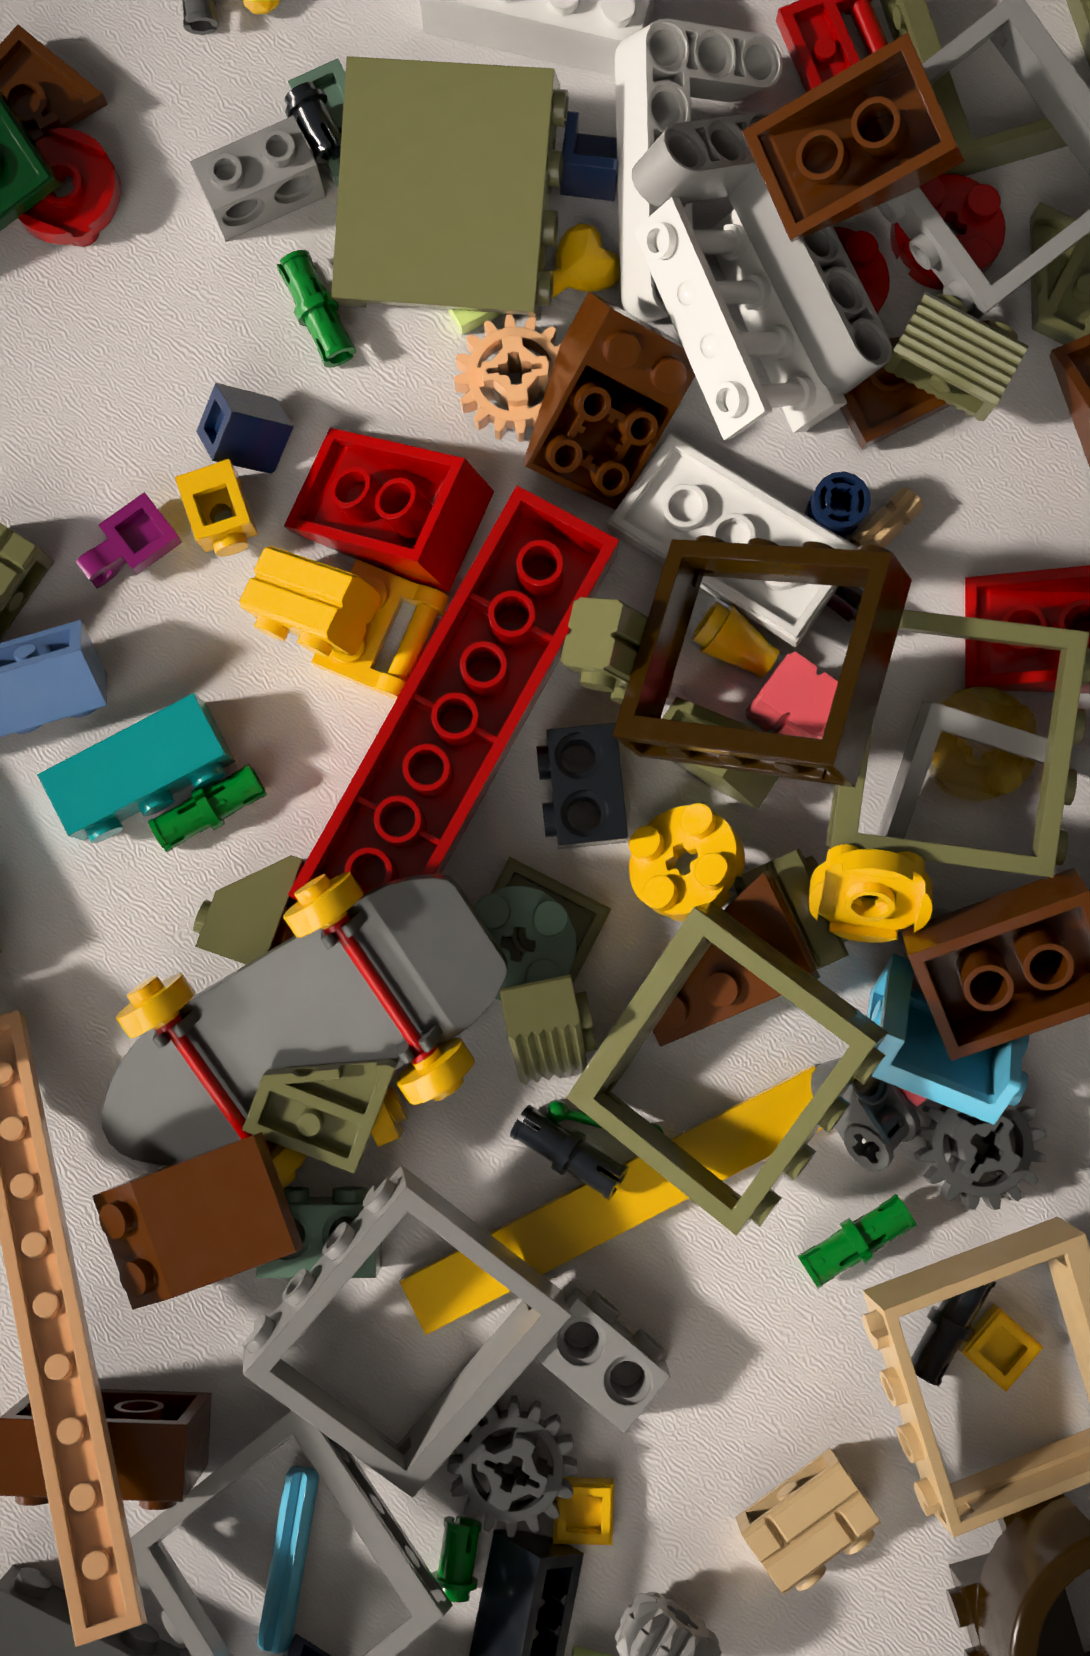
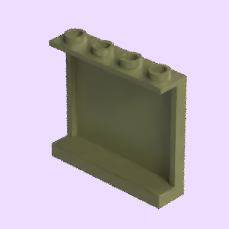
(447, 185)

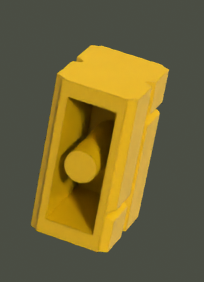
(310, 601)

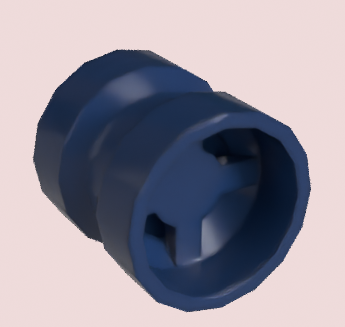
(833, 512)

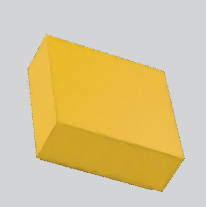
(1000, 1347)
(588, 1514)

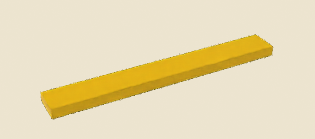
(587, 1219)

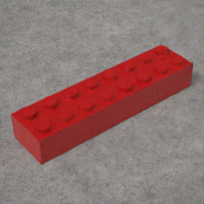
(464, 698)

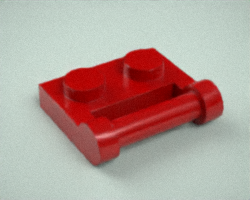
(821, 40)

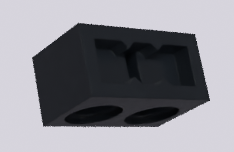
(599, 786)

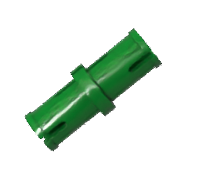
(316, 308)
(207, 808)
(857, 1241)

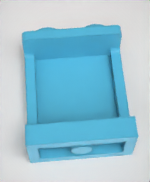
(920, 1063)

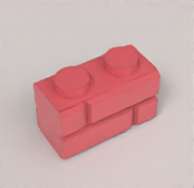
(794, 699)

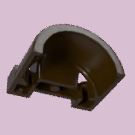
(1017, 1592)

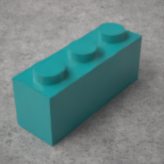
(137, 770)

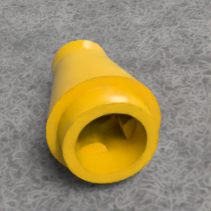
(733, 639)

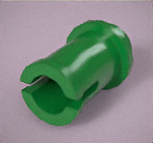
(458, 1558)

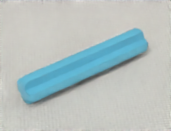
(288, 1559)

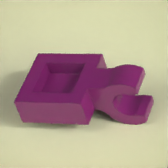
(134, 536)

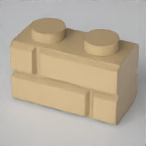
(808, 1523)

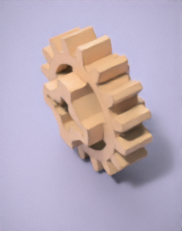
(491, 381)

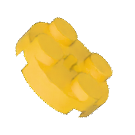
(665, 840)
(895, 879)

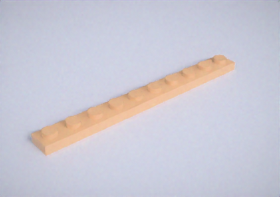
(59, 1360)

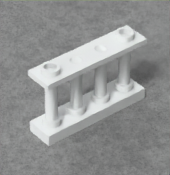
(708, 331)

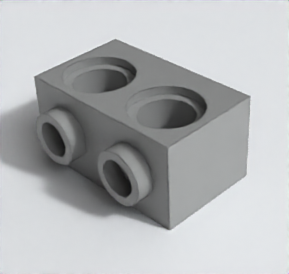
(259, 178)
(589, 1367)

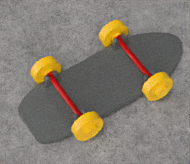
(354, 984)

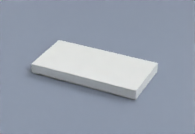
(693, 496)

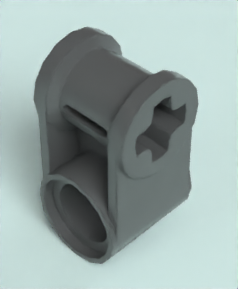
(871, 1116)

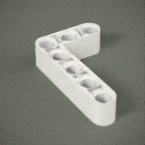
(658, 75)

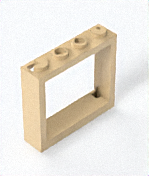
(1028, 1477)

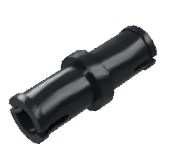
(569, 1152)
(946, 1332)

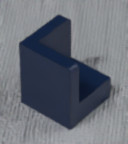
(588, 163)
(244, 428)

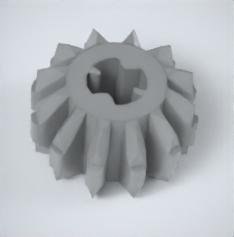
(663, 1628)

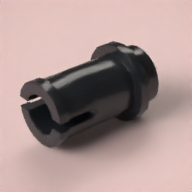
(314, 120)

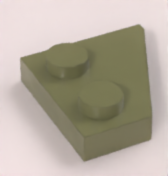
(1062, 288)
(322, 1108)

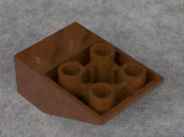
(607, 402)

